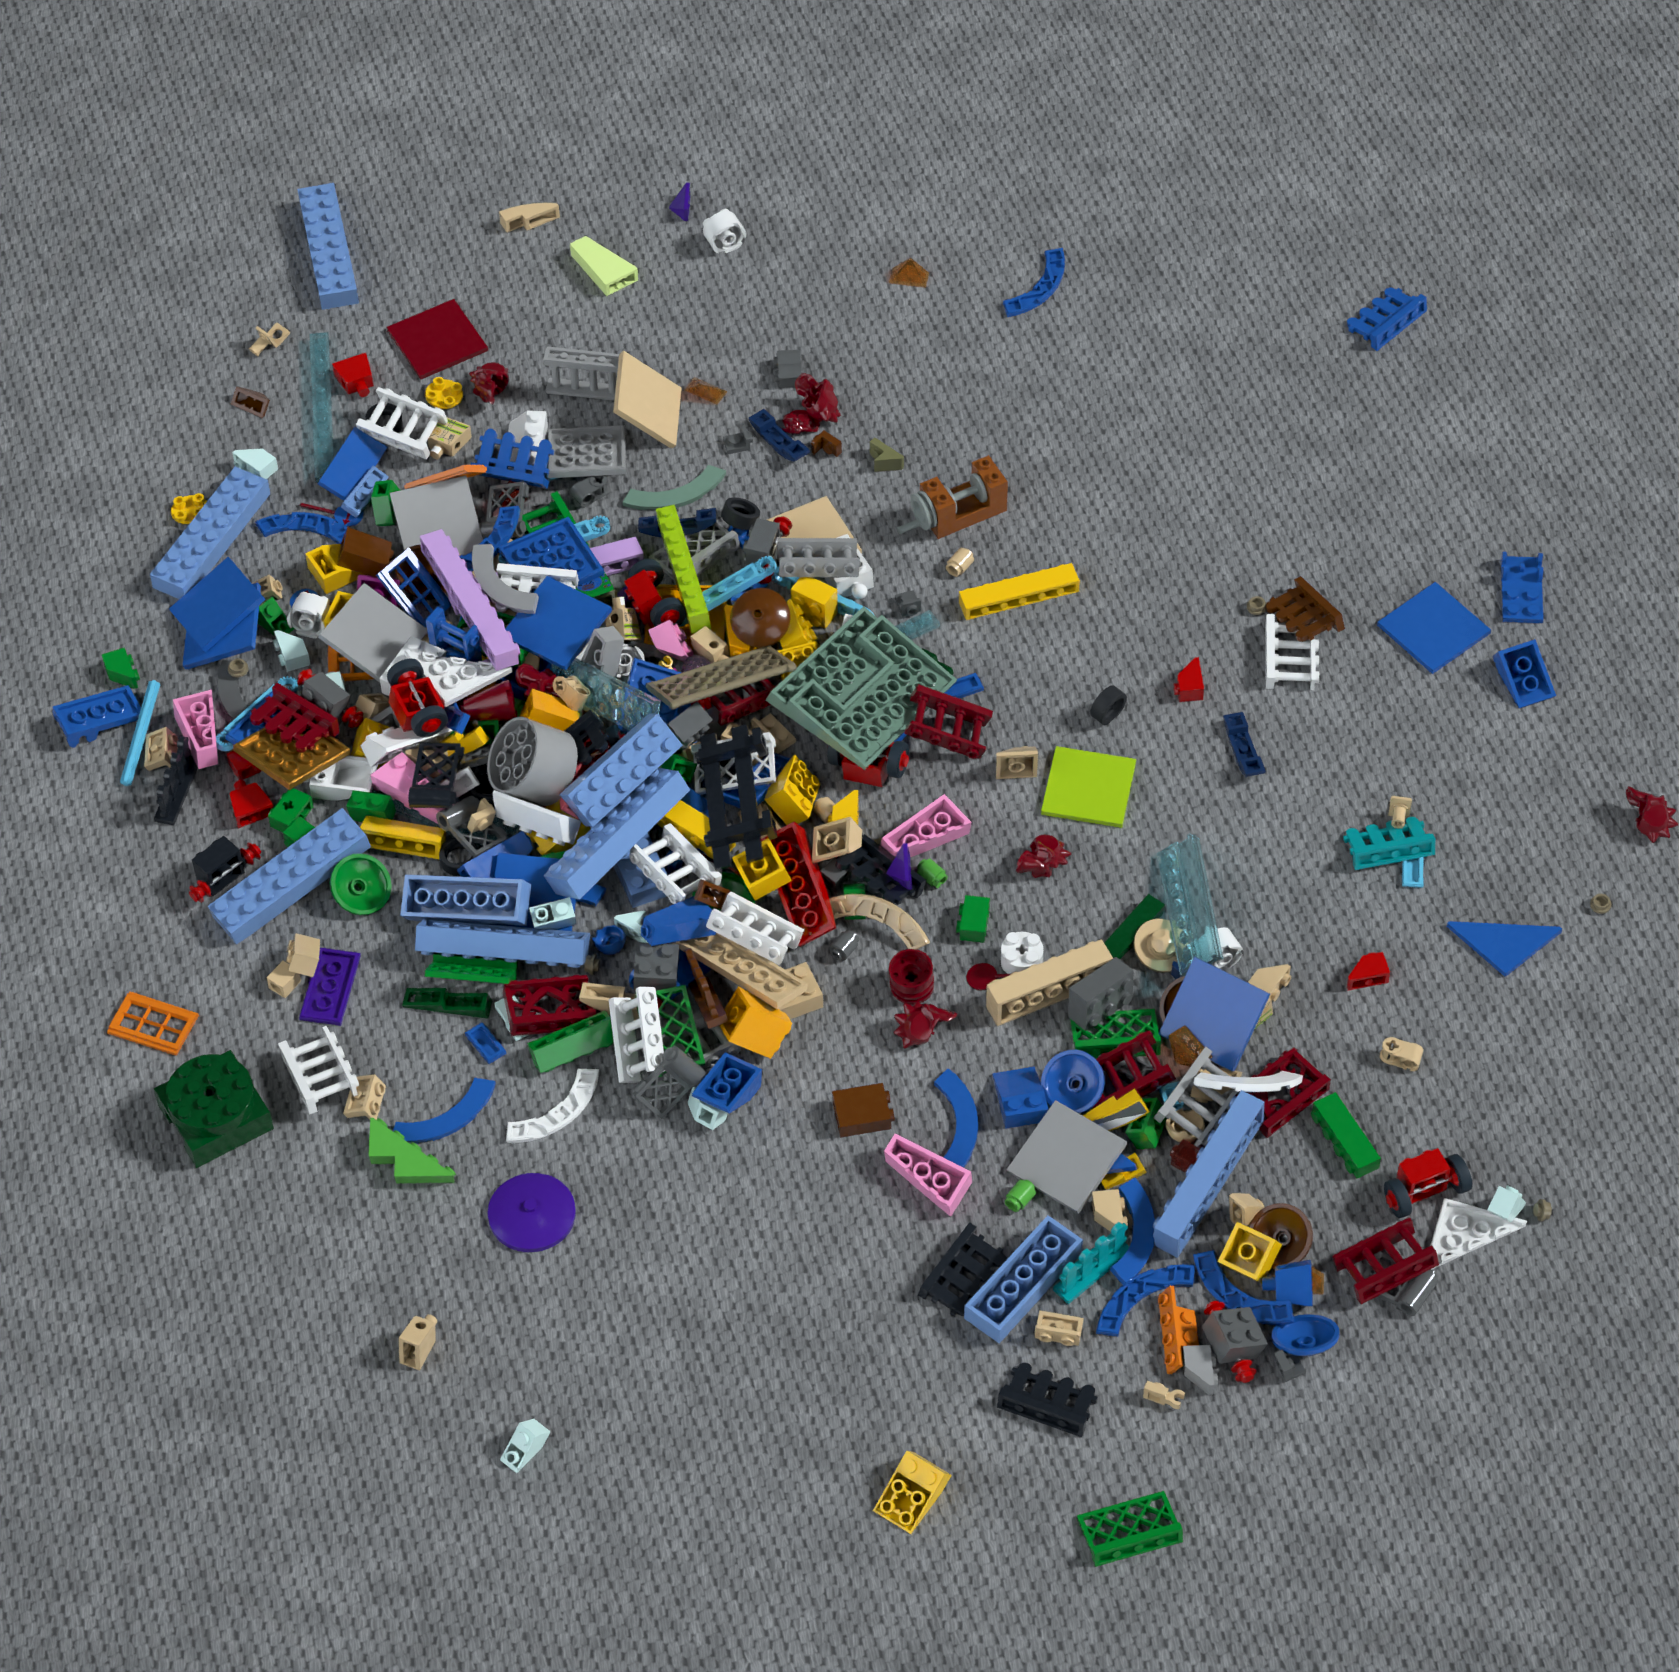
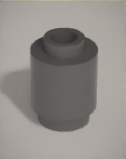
(844, 945)

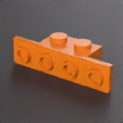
(1178, 1329)

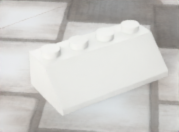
(528, 424)
(390, 743)
(536, 818)

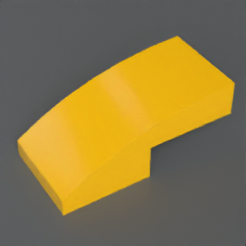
(1114, 1179)

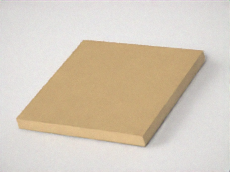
(647, 399)
(816, 520)

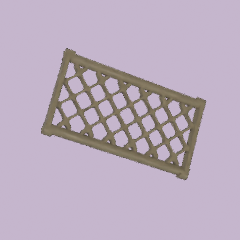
(720, 672)

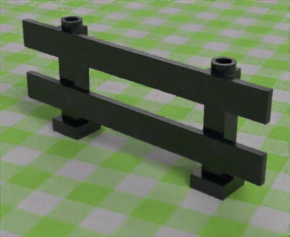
(752, 826)

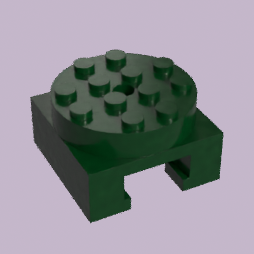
(213, 1106)

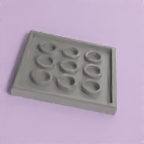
(587, 451)
(436, 507)
(370, 631)
(1067, 1156)

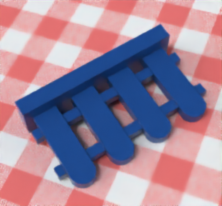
(1396, 321)
(521, 465)

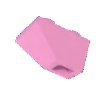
(671, 640)

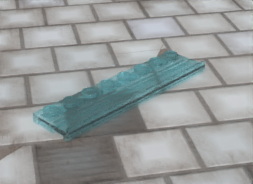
(1189, 903)

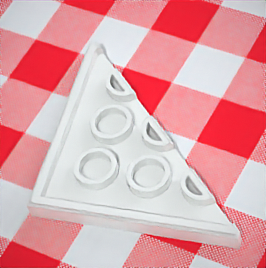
(456, 676)
(1467, 1228)

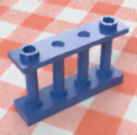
(438, 636)

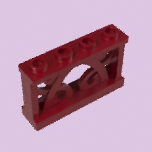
(533, 991)
(1310, 1091)

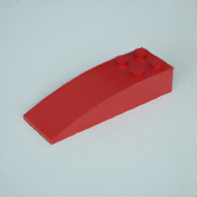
(806, 895)

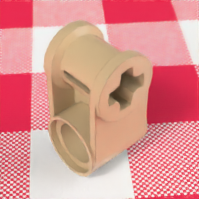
(571, 691)
(1402, 1054)

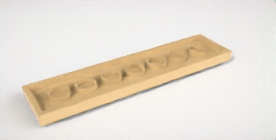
(746, 969)

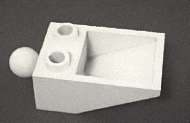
(854, 585)
(342, 778)

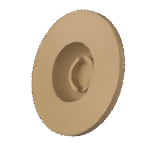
(1155, 945)

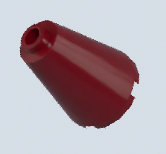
(491, 704)

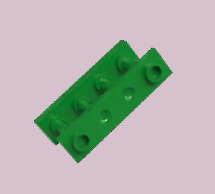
(555, 506)

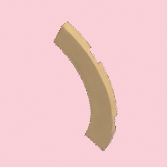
(883, 912)

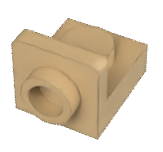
(270, 587)

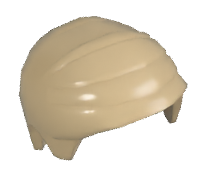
(1178, 1133)

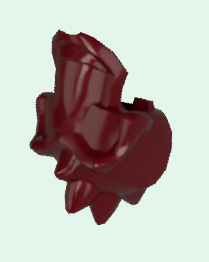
(489, 381)
(818, 398)
(530, 679)
(1653, 814)
(1044, 857)
(919, 1021)

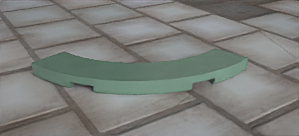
(680, 496)

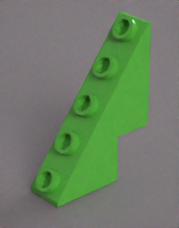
(409, 1161)

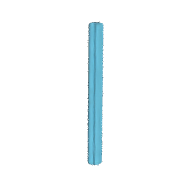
(140, 733)

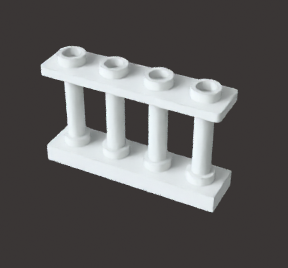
(402, 441)
(1273, 659)
(683, 851)
(739, 914)
(624, 1034)
(304, 1083)

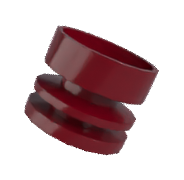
(911, 966)

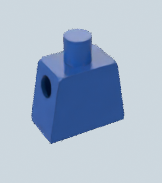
(1292, 1283)

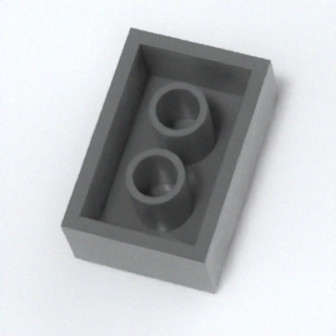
(1101, 993)

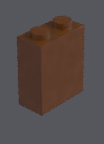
(364, 552)
(862, 1110)

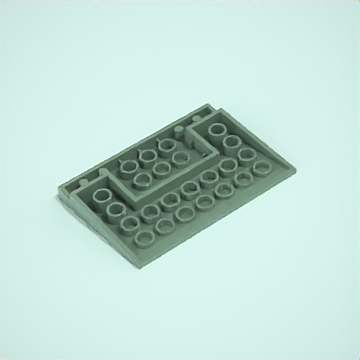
(860, 687)

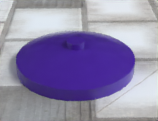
(531, 1212)

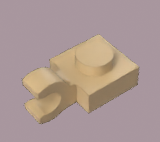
(1159, 1393)

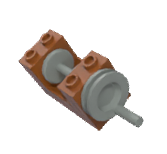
(961, 506)

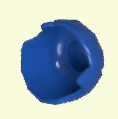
(609, 933)

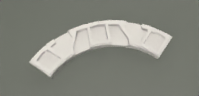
(1249, 1084)
(559, 1116)

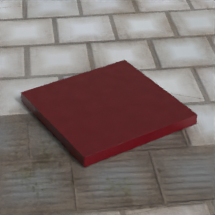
(437, 339)

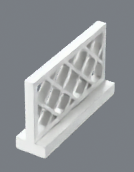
(770, 743)

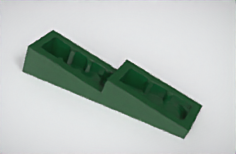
(1123, 937)
(441, 1001)

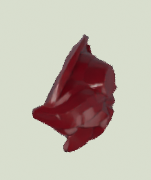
(800, 421)

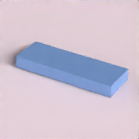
(362, 492)

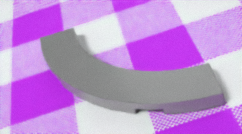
(494, 587)

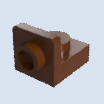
(828, 442)

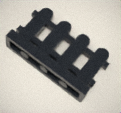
(584, 728)
(176, 783)
(878, 860)
(968, 1263)
(1046, 1411)

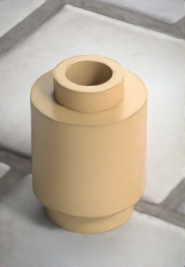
(959, 562)
(823, 807)

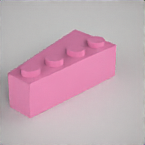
(196, 721)
(396, 779)
(928, 828)
(928, 1172)

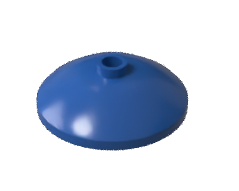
(1064, 1071)
(1307, 1336)

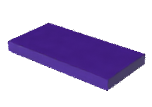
(330, 987)

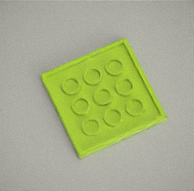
(1088, 787)

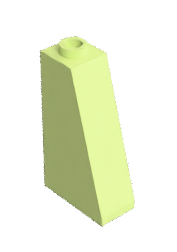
(603, 266)

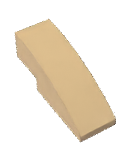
(528, 215)
(598, 994)

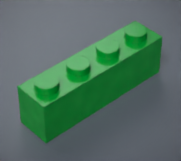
(572, 1042)
(1345, 1135)

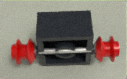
(220, 866)

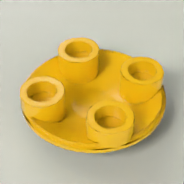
(444, 393)
(187, 507)

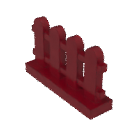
(305, 715)

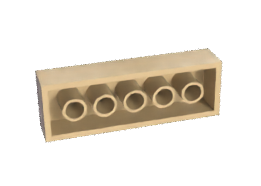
(1043, 982)

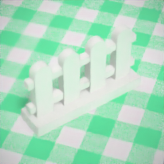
(531, 577)

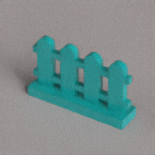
(1387, 852)
(1092, 1264)

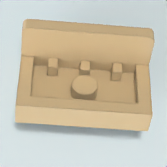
(1058, 1328)

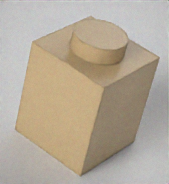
(282, 980)

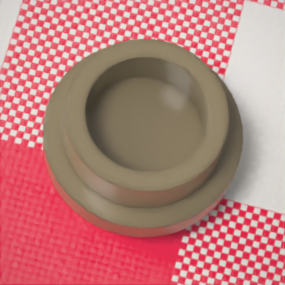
(1256, 605)
(238, 668)
(1600, 903)
(592, 964)
(1542, 1210)

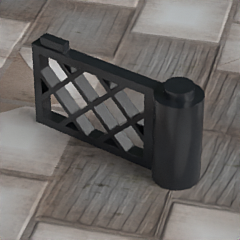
(433, 794)

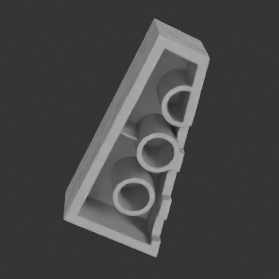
(604, 650)

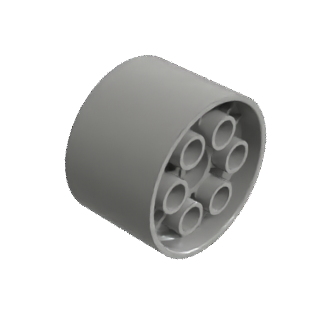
(532, 761)

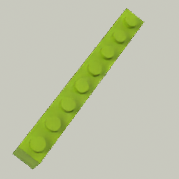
(683, 568)

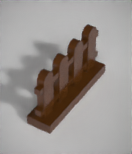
(1316, 609)
(705, 995)

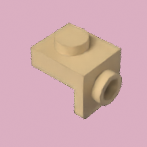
(483, 817)

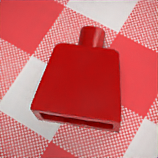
(354, 374)
(249, 803)

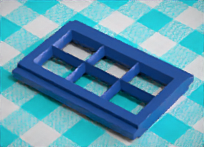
(424, 576)

